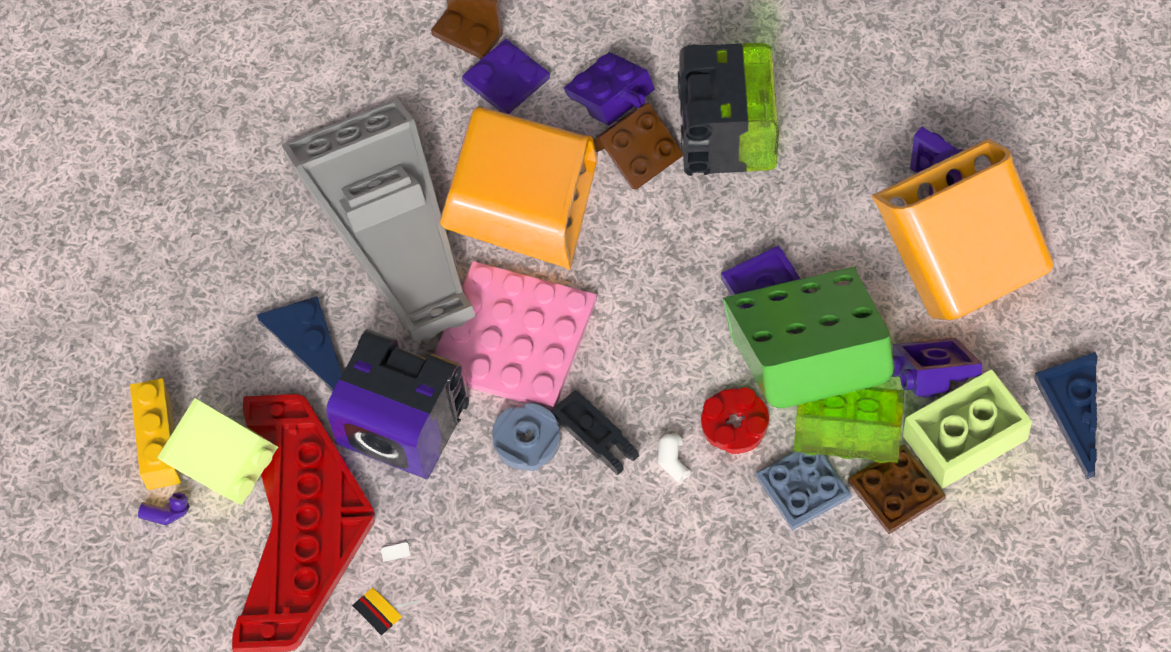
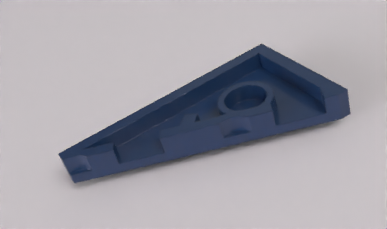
(306, 335)
(1071, 397)

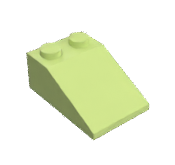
(217, 451)

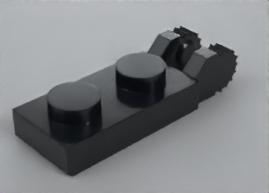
(593, 430)

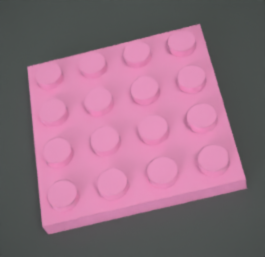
(520, 335)

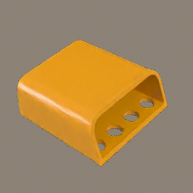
(520, 185)
(967, 237)

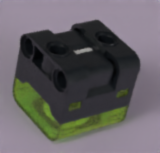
(728, 108)

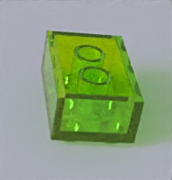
(852, 425)

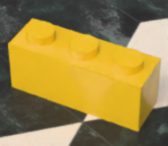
(152, 430)

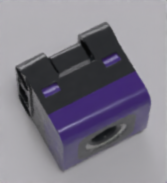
(397, 404)

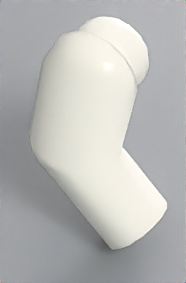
(668, 457)

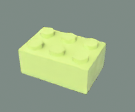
(966, 428)

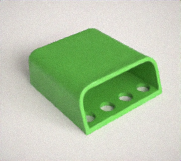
(821, 358)

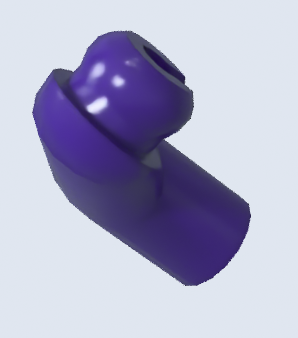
(165, 515)

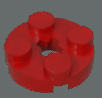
(742, 403)

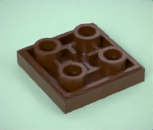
(897, 490)

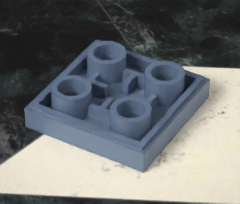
(803, 487)

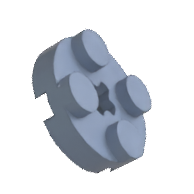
(521, 420)

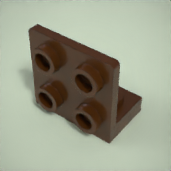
(470, 26)
(639, 145)

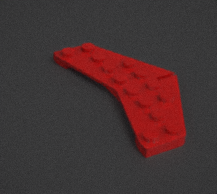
(311, 525)

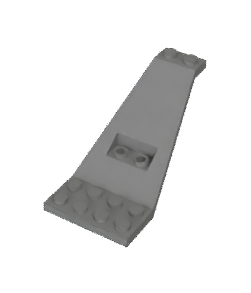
(384, 206)

